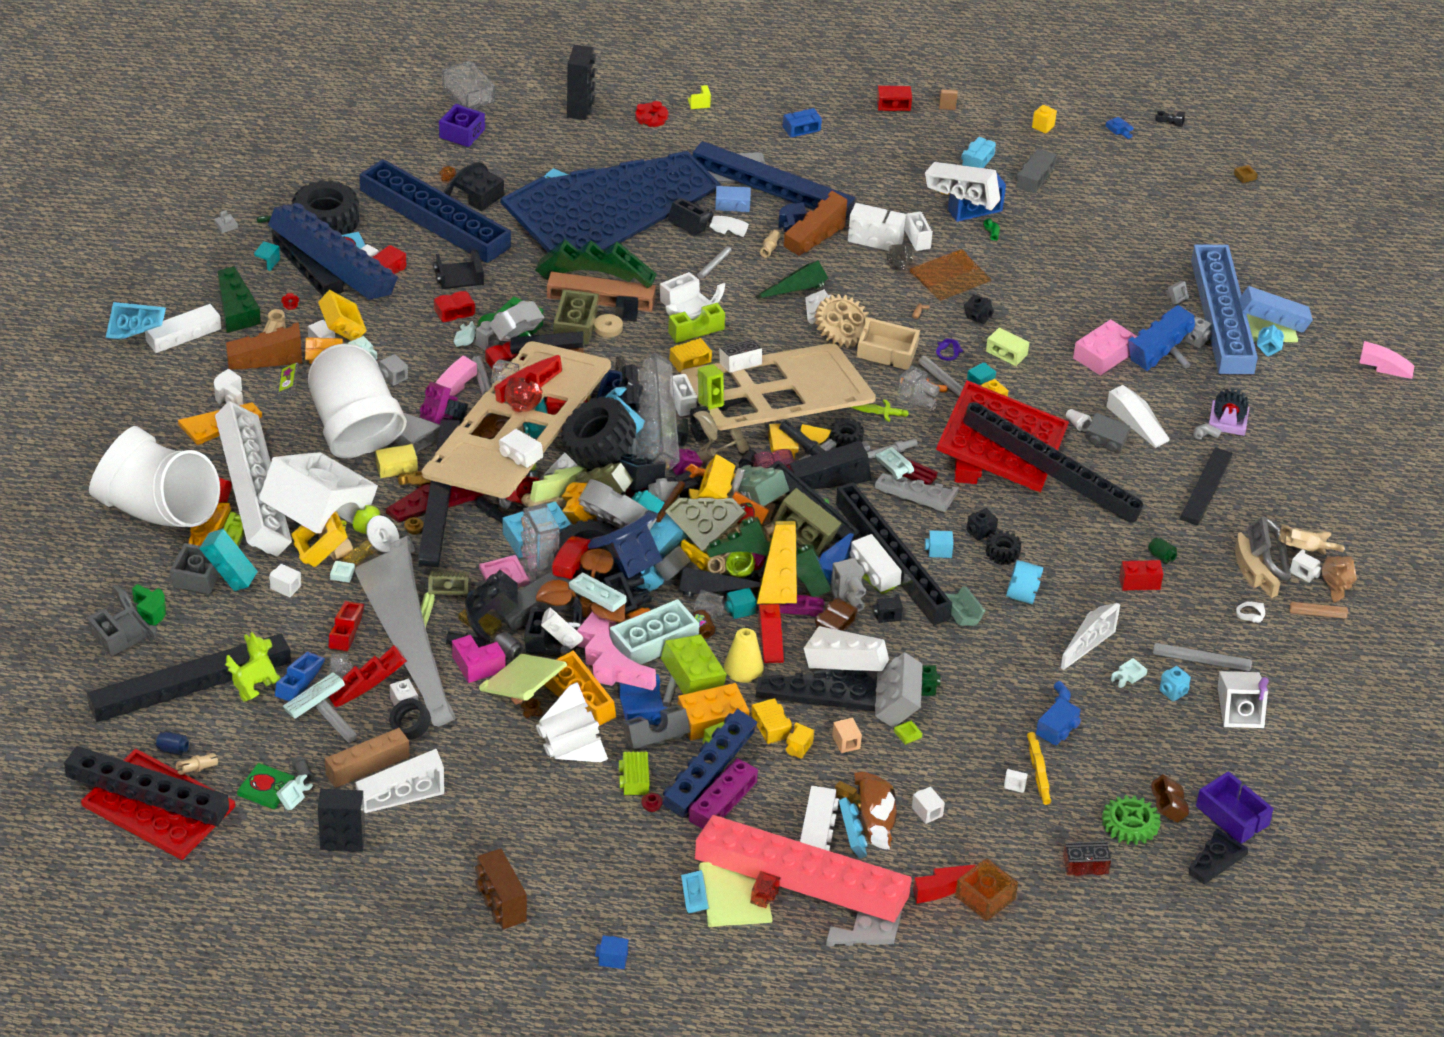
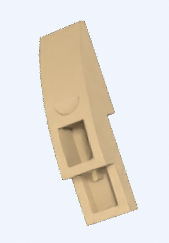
(1253, 568)

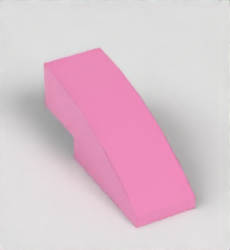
(1386, 360)
(458, 375)

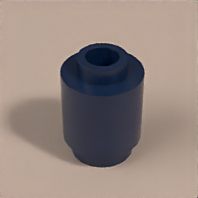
(172, 743)

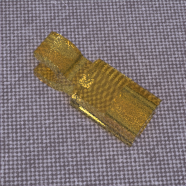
(357, 554)

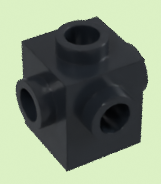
(978, 309)
(981, 524)

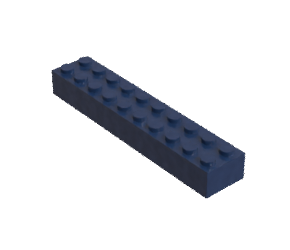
(435, 210)

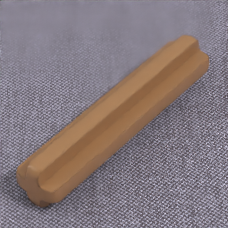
(1318, 610)

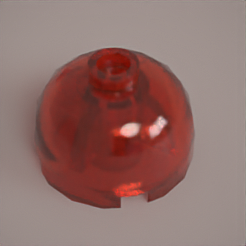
(522, 395)

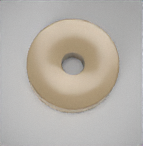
(608, 325)

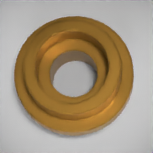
(413, 525)

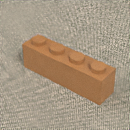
(367, 757)

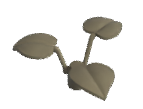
(709, 426)

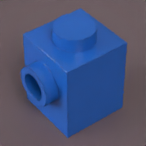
(612, 952)

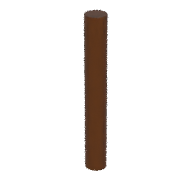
(670, 500)

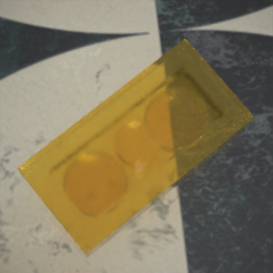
(488, 622)

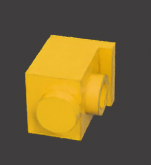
(799, 740)

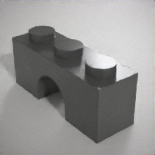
(673, 725)

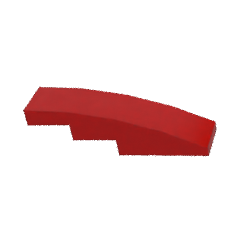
(539, 372)
(372, 673)

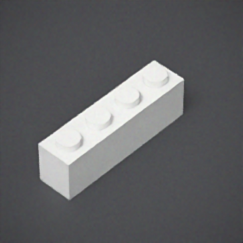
(184, 328)
(820, 817)

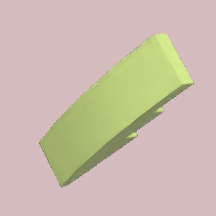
(555, 484)

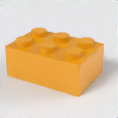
(711, 707)

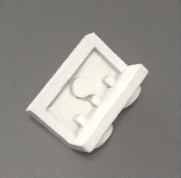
(813, 302)
(560, 629)

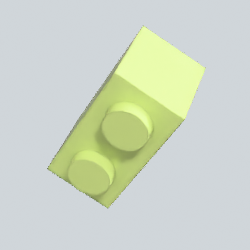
(1007, 346)

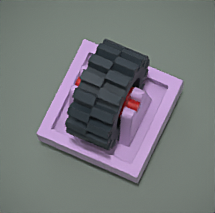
(1230, 412)

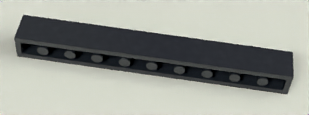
(914, 577)
(176, 681)

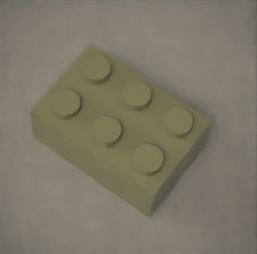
(576, 313)
(812, 521)

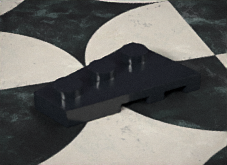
(1216, 857)

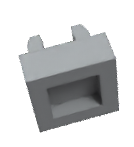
(225, 222)
(1177, 292)

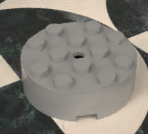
(610, 505)

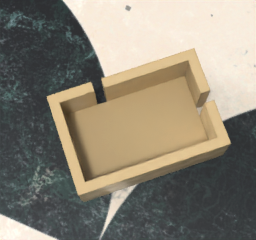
(888, 343)

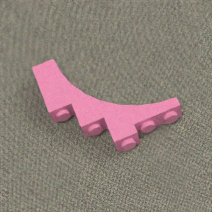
(607, 661)

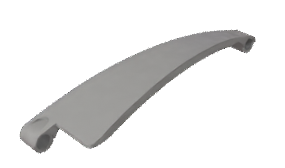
(394, 596)

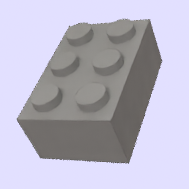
(898, 690)

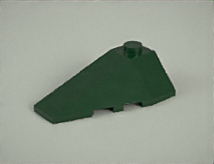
(804, 278)

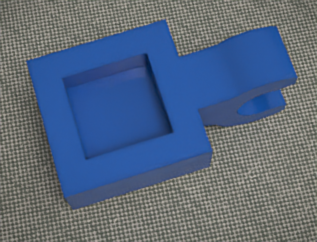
(1119, 126)

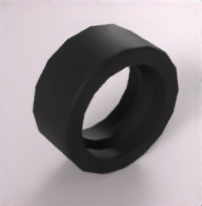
(403, 708)

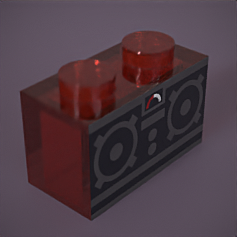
(1086, 858)

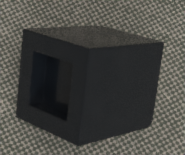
(627, 308)
(683, 432)

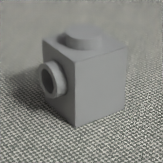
(394, 369)
(662, 488)

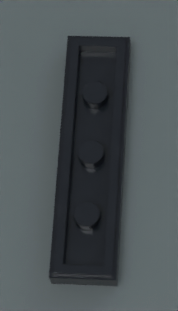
(563, 340)

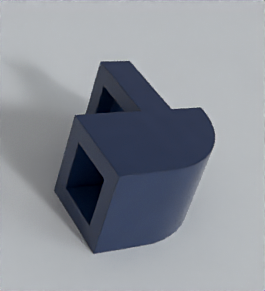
(790, 215)

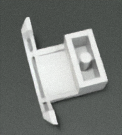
(684, 295)

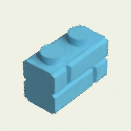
(978, 153)

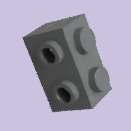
(1108, 432)

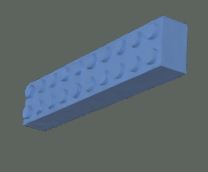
(1221, 306)

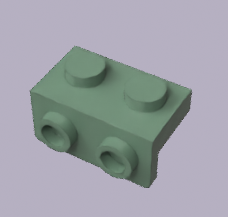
(966, 607)

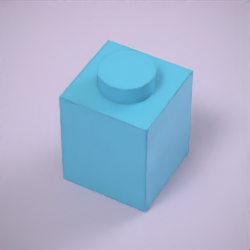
(940, 544)

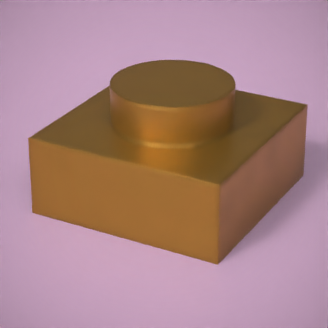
(1245, 173)

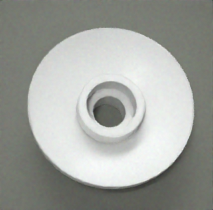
(381, 533)

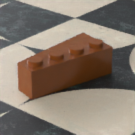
(817, 224)
(266, 350)

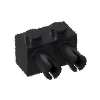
(689, 216)
(623, 585)

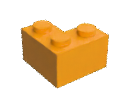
(573, 509)

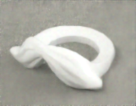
(1252, 617)

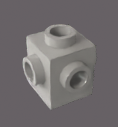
(1200, 333)

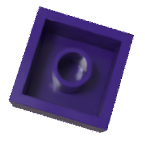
(461, 125)

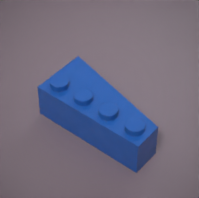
(1160, 337)

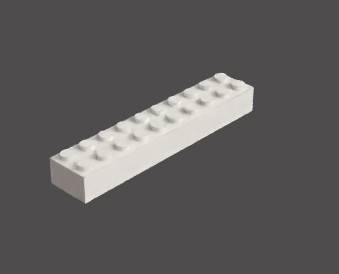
(248, 468)

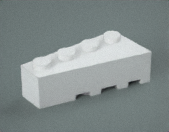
(845, 651)
(404, 783)

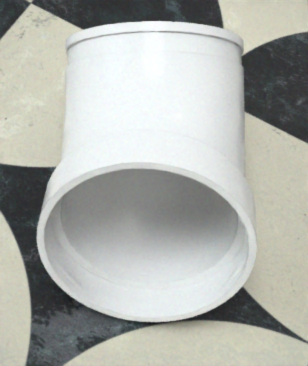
(353, 401)
(156, 481)

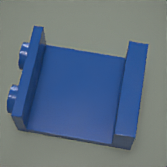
(641, 702)

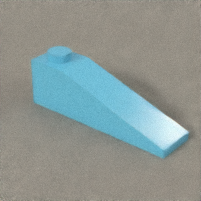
(133, 319)

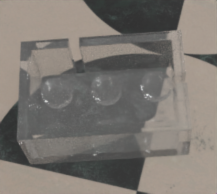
(468, 85)

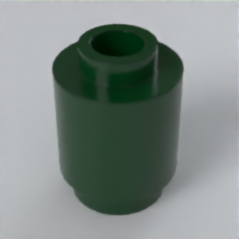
(1162, 550)

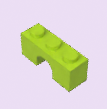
(709, 321)

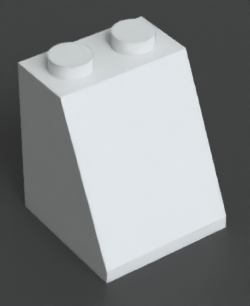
(1240, 699)

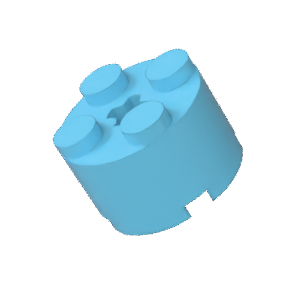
(1024, 582)

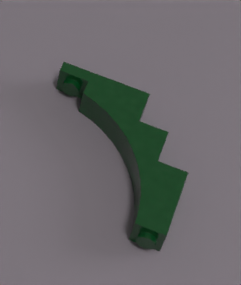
(614, 261)

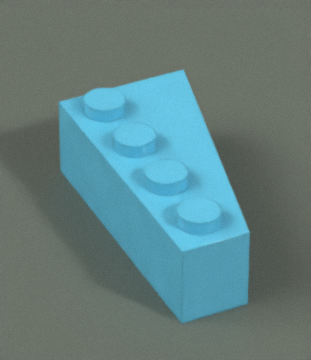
(667, 535)

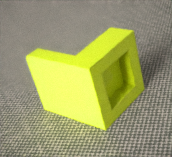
(701, 100)

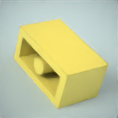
(396, 460)

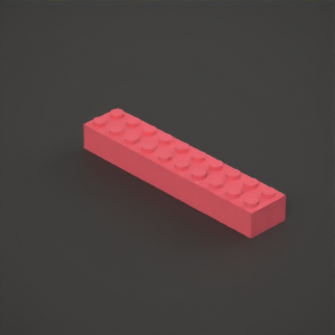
(804, 868)

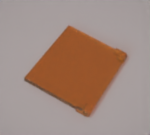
(950, 274)

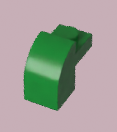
(150, 604)

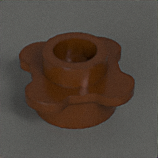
(531, 708)

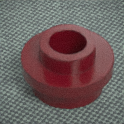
(651, 802)

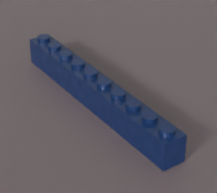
(765, 177)

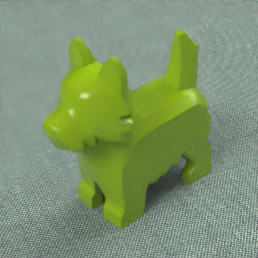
(256, 670)

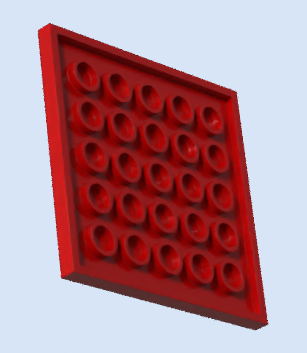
(976, 449)

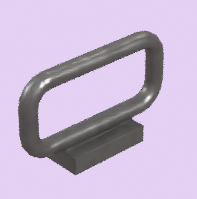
(1261, 544)

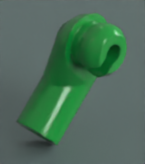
(992, 228)

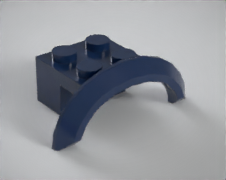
(632, 545)

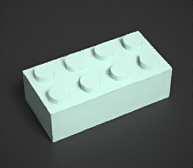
(645, 635)

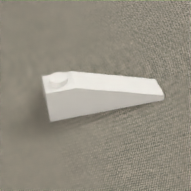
(1136, 414)
(1094, 630)

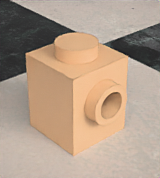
(847, 735)

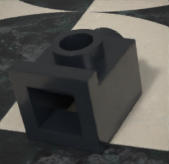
(888, 609)

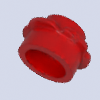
(290, 305)

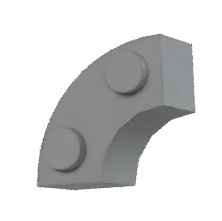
(516, 320)

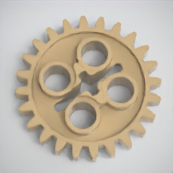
(841, 320)

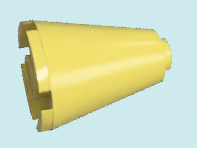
(744, 657)

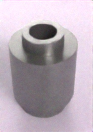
(511, 647)

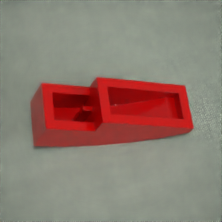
(569, 557)
(345, 626)
(940, 884)

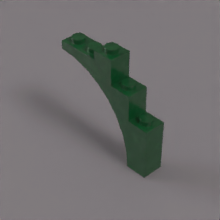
(754, 540)

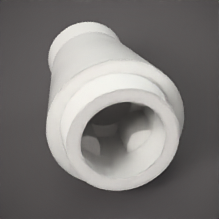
(1079, 420)

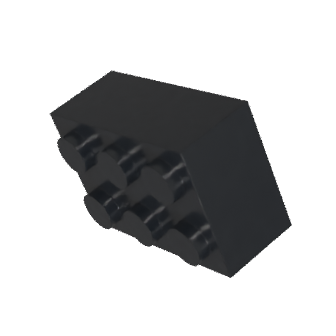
(341, 820)

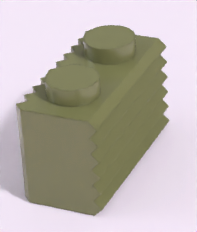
(448, 583)

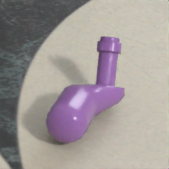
(1263, 687)

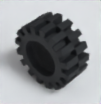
(846, 426)
(696, 427)
(1003, 555)

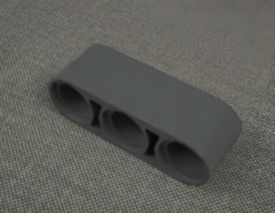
(672, 563)

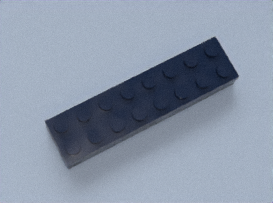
(333, 251)

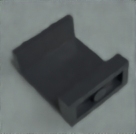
(459, 274)

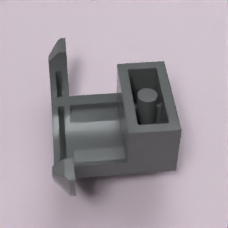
(121, 630)

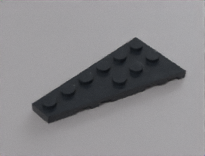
(824, 687)

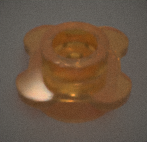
(447, 173)

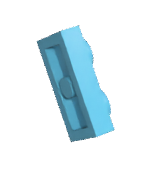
(695, 891)

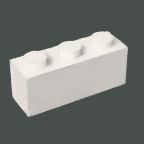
(876, 563)

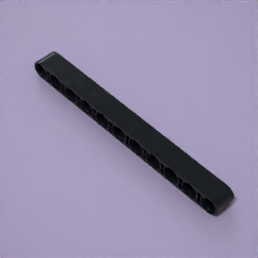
(1053, 462)
(436, 508)

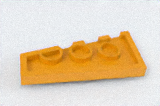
(204, 426)
(214, 523)

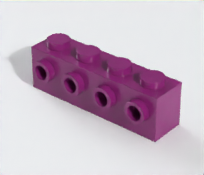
(723, 793)

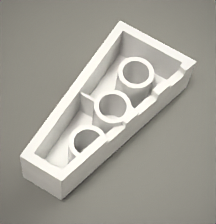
(965, 182)

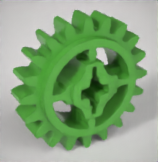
(1130, 823)

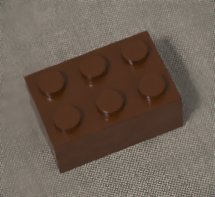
(501, 889)

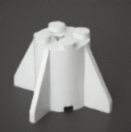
(571, 729)

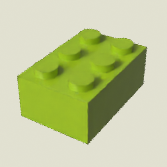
(692, 664)

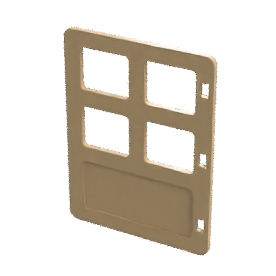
(816, 373)

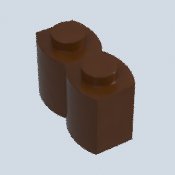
(837, 616)
(1170, 798)

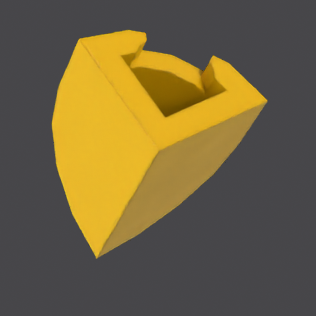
(815, 433)

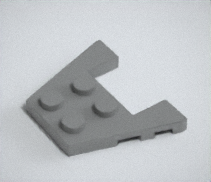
(866, 930)

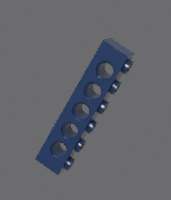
(744, 728)

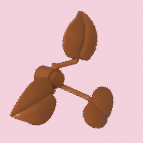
(558, 592)

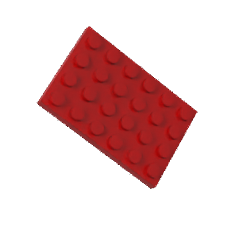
(153, 824)

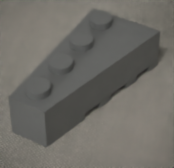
(527, 600)

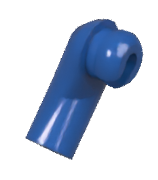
(1062, 690)

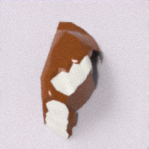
(877, 808)

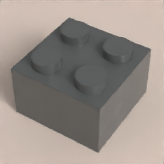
(193, 570)

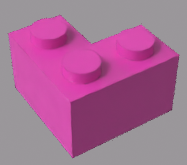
(477, 662)

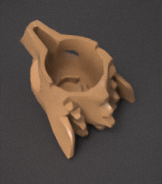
(1339, 575)

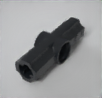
(633, 388)

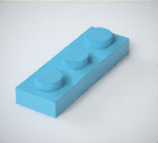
(853, 827)

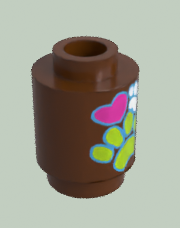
(706, 625)

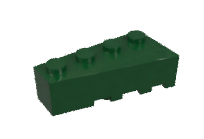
(237, 302)

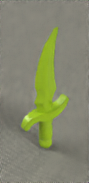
(887, 410)

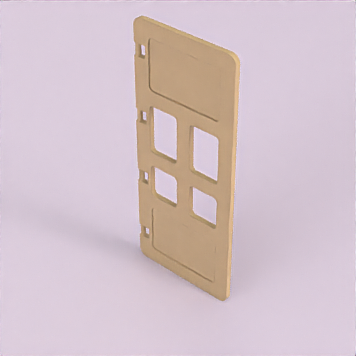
(477, 461)

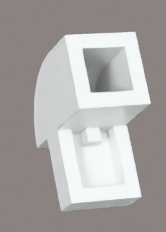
(228, 388)

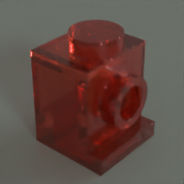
(765, 889)

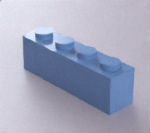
(1275, 309)

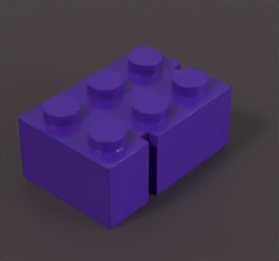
(1236, 817)

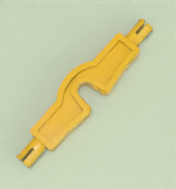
(1039, 765)

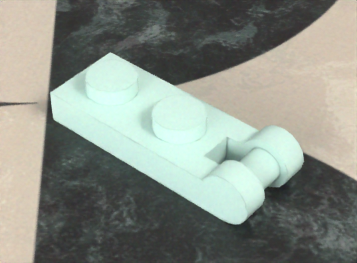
(894, 462)

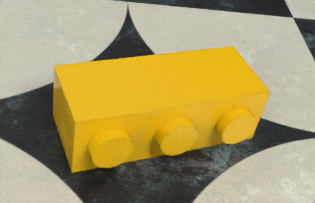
(717, 479)

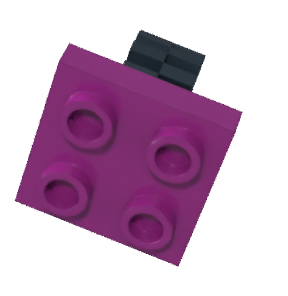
(441, 404)

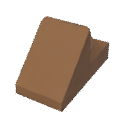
(948, 99)

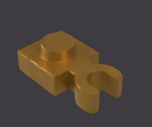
(414, 478)
(844, 790)

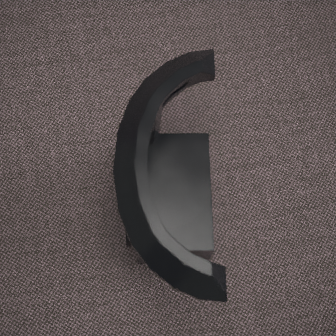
(479, 183)
(497, 593)
(540, 641)

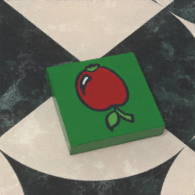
(263, 785)

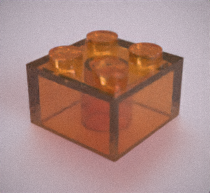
(986, 889)

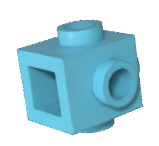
(1270, 340)
(652, 579)
(1174, 683)

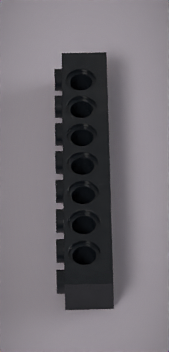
(147, 786)

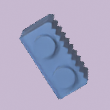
(733, 198)

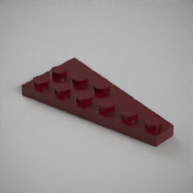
(416, 502)

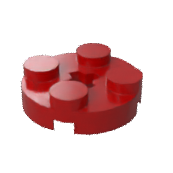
(644, 112)

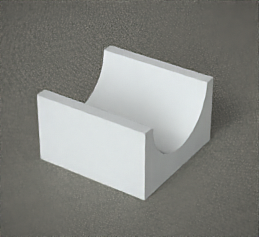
(314, 488)

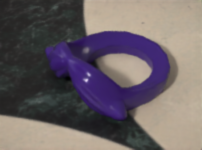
(945, 343)

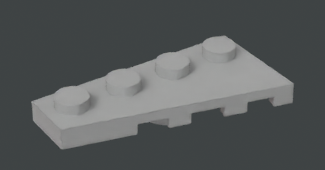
(917, 491)

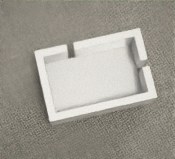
(869, 230)

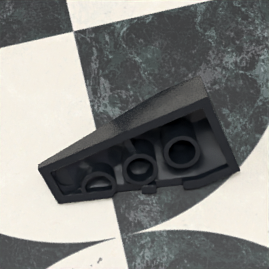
(696, 580)

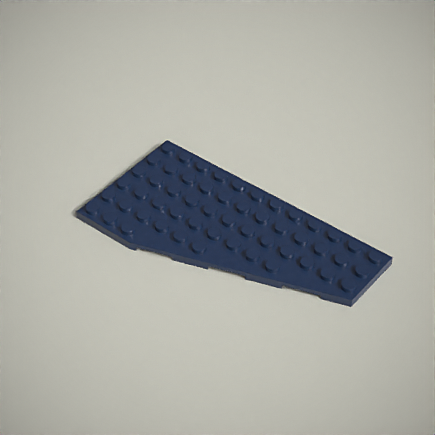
(607, 201)

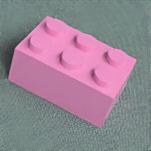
(1103, 347)

